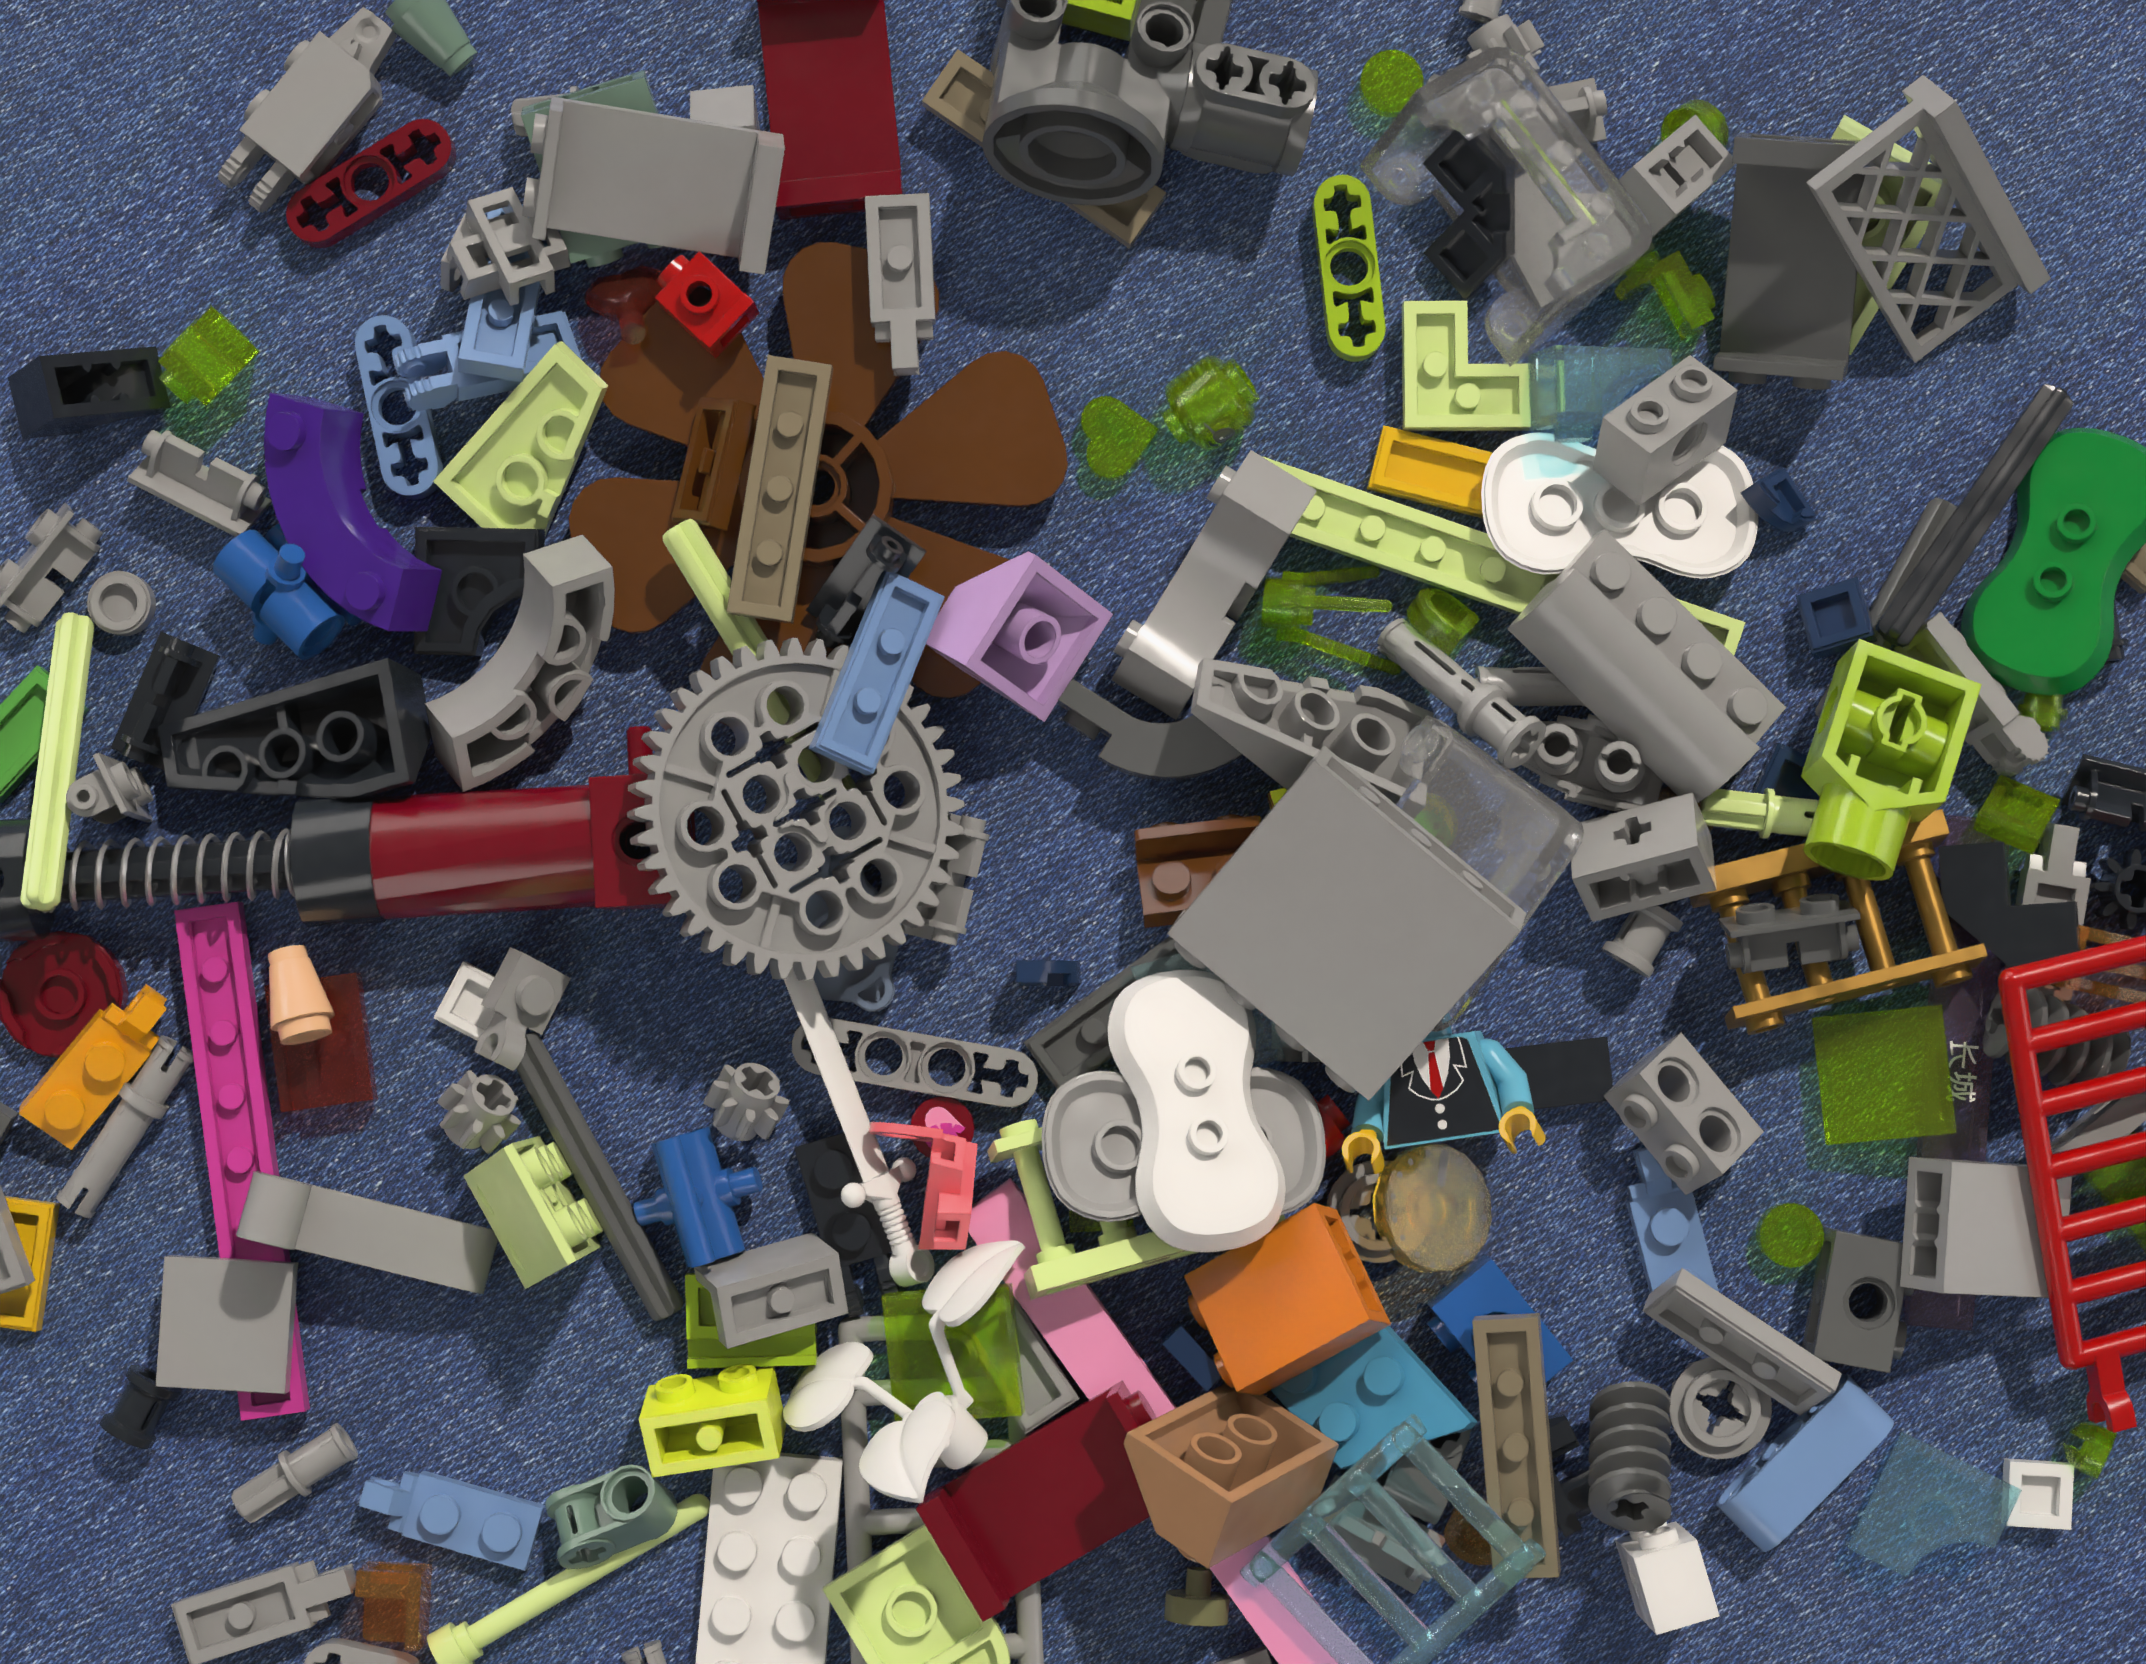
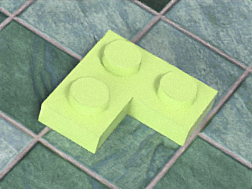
(1442, 387)

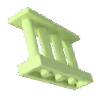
(1058, 1263)

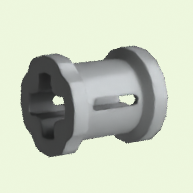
(1642, 938)

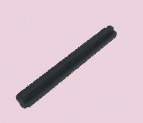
(1974, 515)

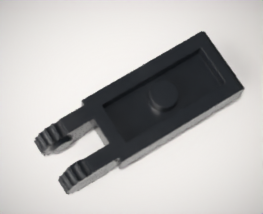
(851, 1232)

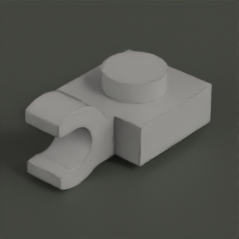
(522, 999)

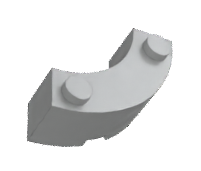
(1216, 579)
(535, 672)

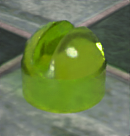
(2094, 1450)

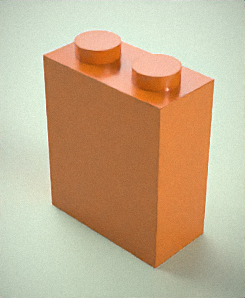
(1285, 1301)

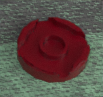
(57, 989)

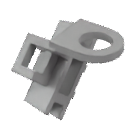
(498, 239)

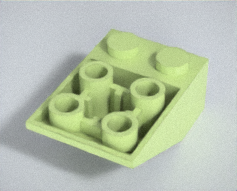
(534, 1209)

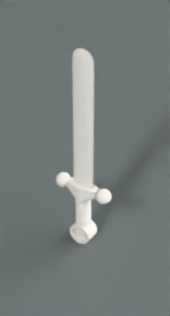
(880, 1185)

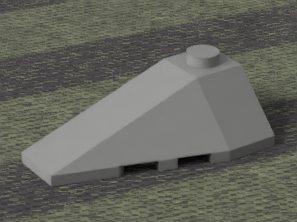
(1288, 722)

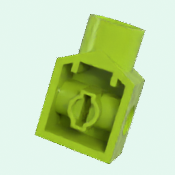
(1882, 756)

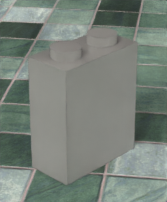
(1973, 1228)

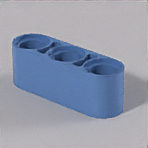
(1804, 1464)

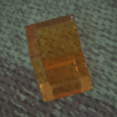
(395, 1602)

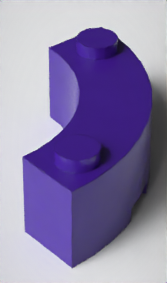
(321, 508)

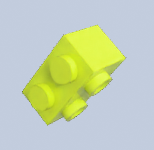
(712, 1420)

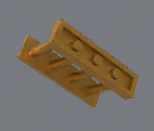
(1789, 875)

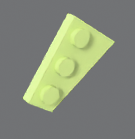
(528, 447)

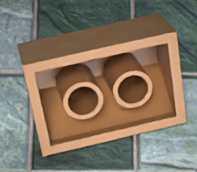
(1226, 1471)

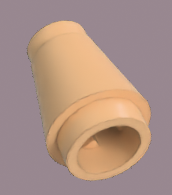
(297, 997)

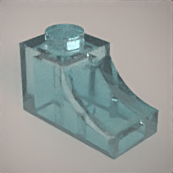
(1581, 384)

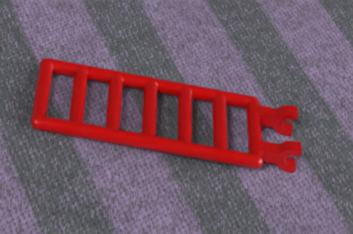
(2101, 1354)

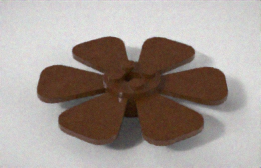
(972, 442)

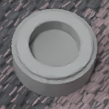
(121, 603)

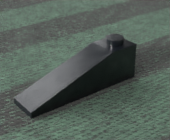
(314, 739)

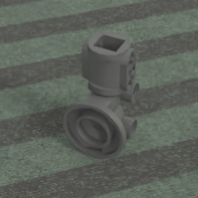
(1097, 125)

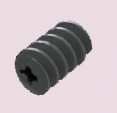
(2064, 1064)
(1630, 1456)

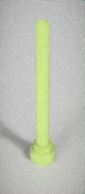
(464, 1643)

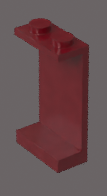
(831, 103)
(1040, 1500)

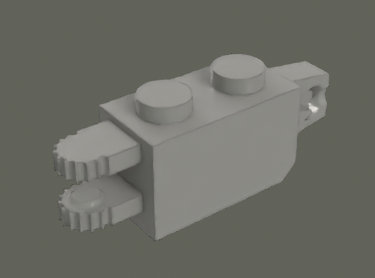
(312, 108)

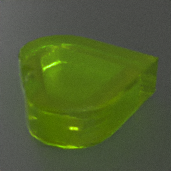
(1115, 437)

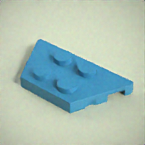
(1368, 1393)

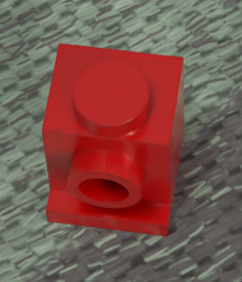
(718, 321)

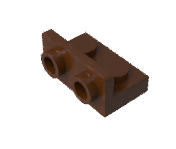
(1181, 860)

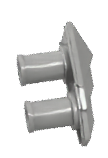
(1593, 765)

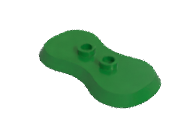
(2049, 603)

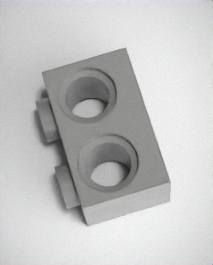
(1676, 173)
(1683, 1114)

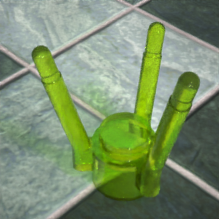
(1292, 603)

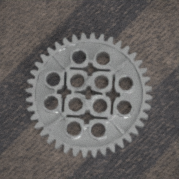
(768, 917)

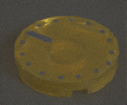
(1432, 1208)

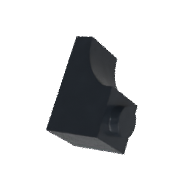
(87, 390)

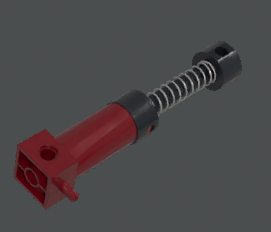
(381, 857)

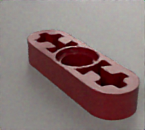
(343, 225)

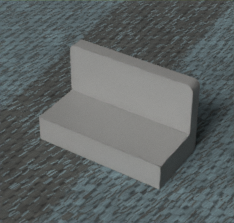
(774, 1289)

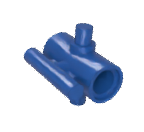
(280, 592)
(698, 1197)

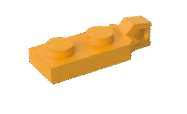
(94, 1068)

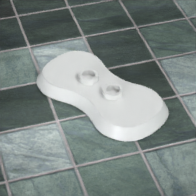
(1549, 502)
(1203, 1160)

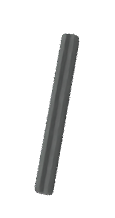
(597, 1180)

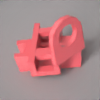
(948, 1184)

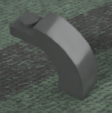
(1146, 748)

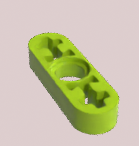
(1327, 224)

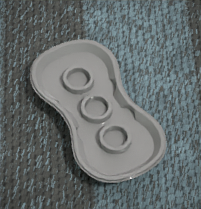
(1096, 1141)

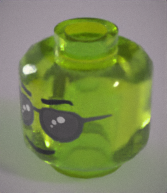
(1210, 402)

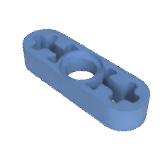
(393, 456)

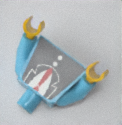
(1442, 1093)

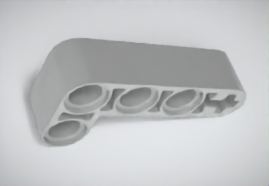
(367, 1232)

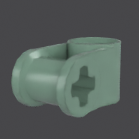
(597, 1518)

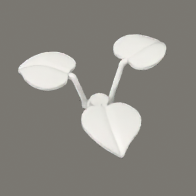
(940, 1426)

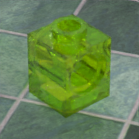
(205, 357)

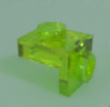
(1682, 295)

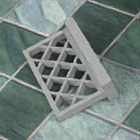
(1966, 182)

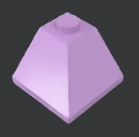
(1019, 631)

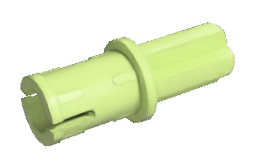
(1759, 812)

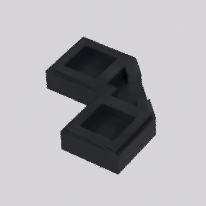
(1484, 186)
(1979, 900)

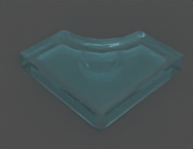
(1929, 1502)

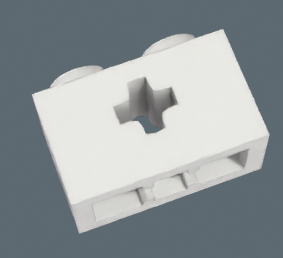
(1667, 1577)

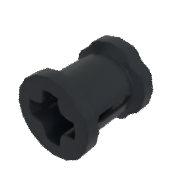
(139, 1408)

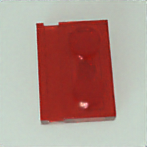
(333, 1067)

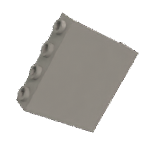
(1346, 925)

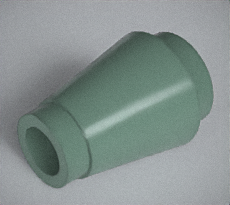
(433, 32)

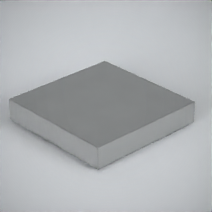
(226, 1324)

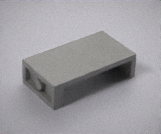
(655, 180)

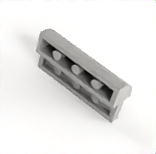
(1648, 668)

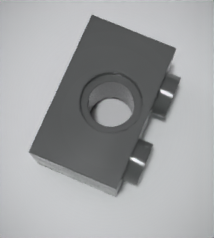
(1831, 1328)

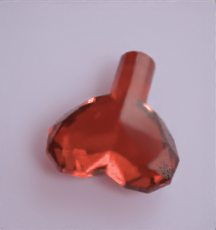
(625, 300)

